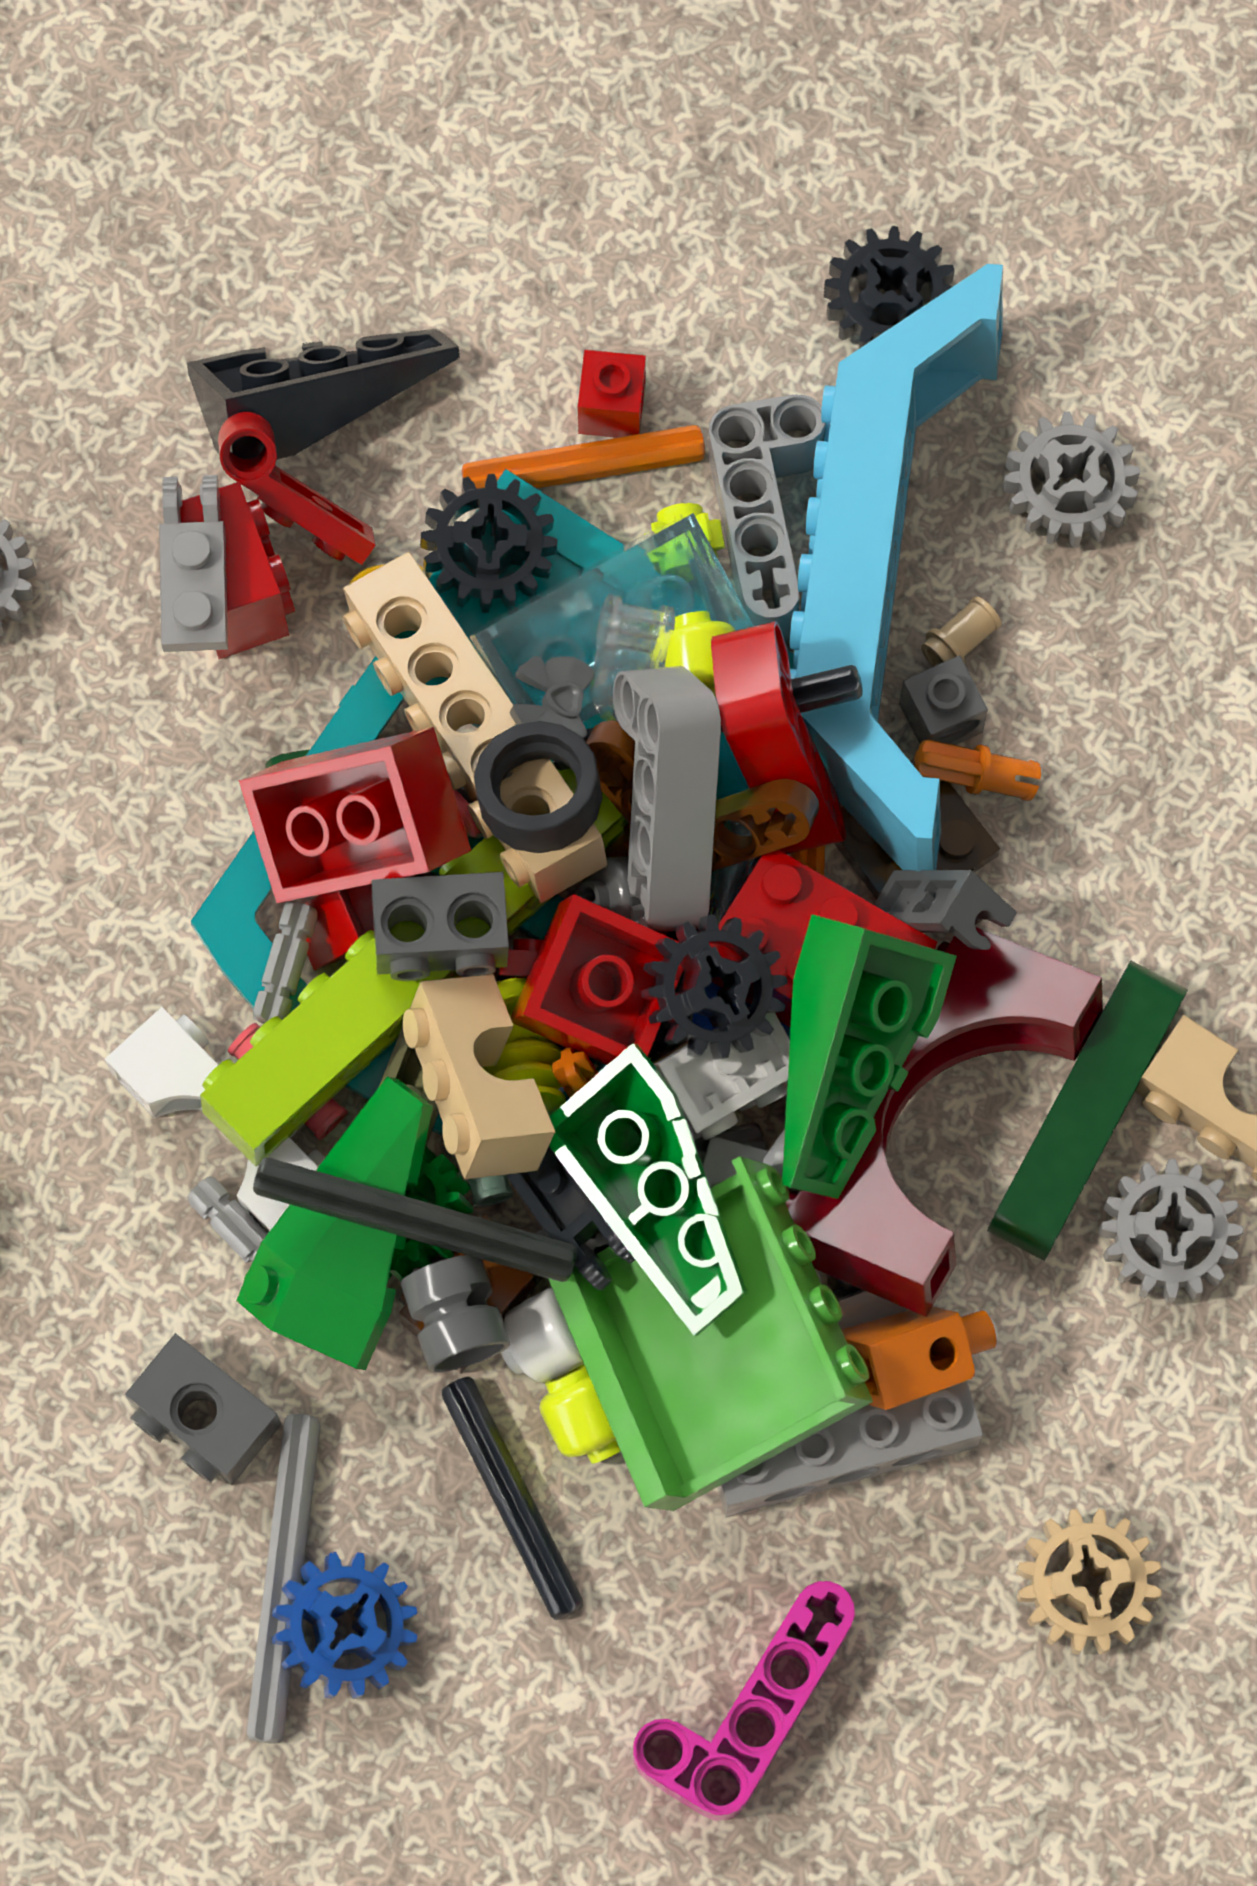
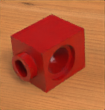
(611, 394)

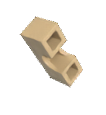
(1188, 1086)
(486, 1120)

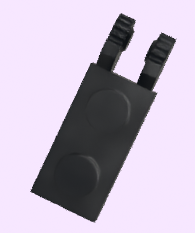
(568, 1215)

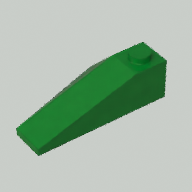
(853, 1023)
(643, 1174)
(328, 1276)

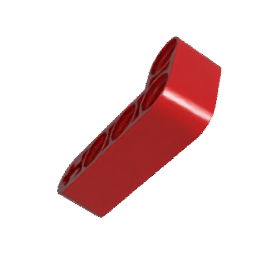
(767, 726)

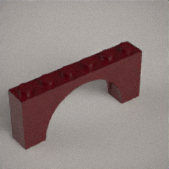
(992, 1005)

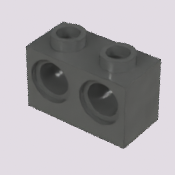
(438, 906)

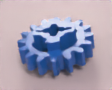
(318, 1607)

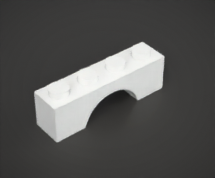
(165, 1073)

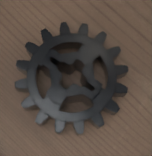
(886, 266)
(512, 542)
(700, 966)

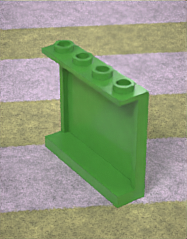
(743, 1388)

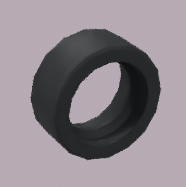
(529, 743)

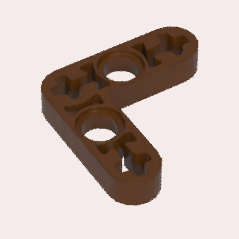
(752, 807)

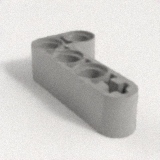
(754, 471)
(672, 794)

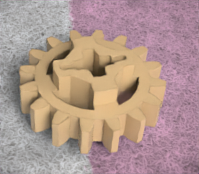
(1117, 1575)

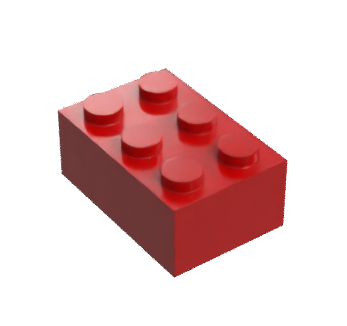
(355, 815)
(780, 903)

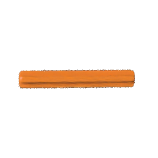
(595, 458)

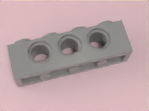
(859, 1448)

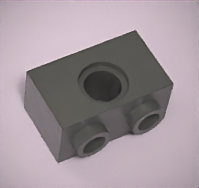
(185, 1376)

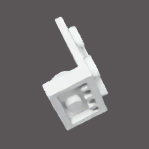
(716, 1088)

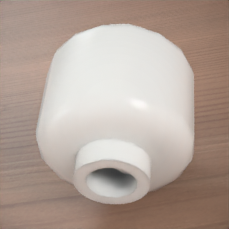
(540, 1339)

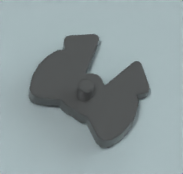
(564, 683)

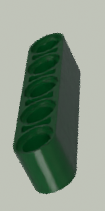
(1087, 1110)

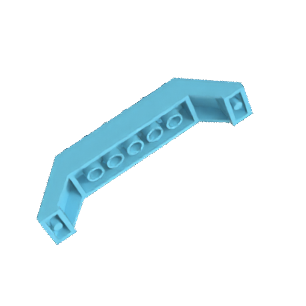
(857, 546)

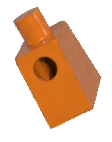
(919, 1354)

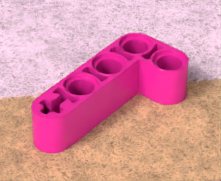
(758, 1696)

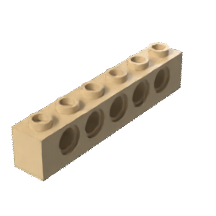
(402, 600)

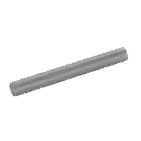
(284, 1562)

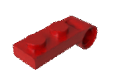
(287, 498)

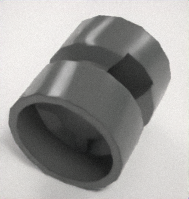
(455, 1313)

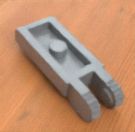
(193, 572)

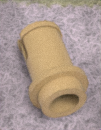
(961, 632)

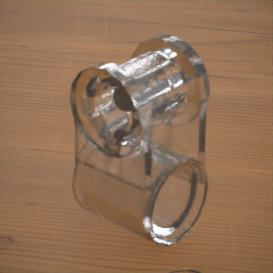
(625, 641)

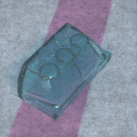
(660, 568)

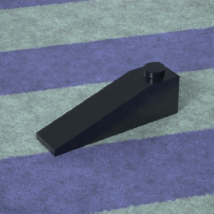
(317, 390)

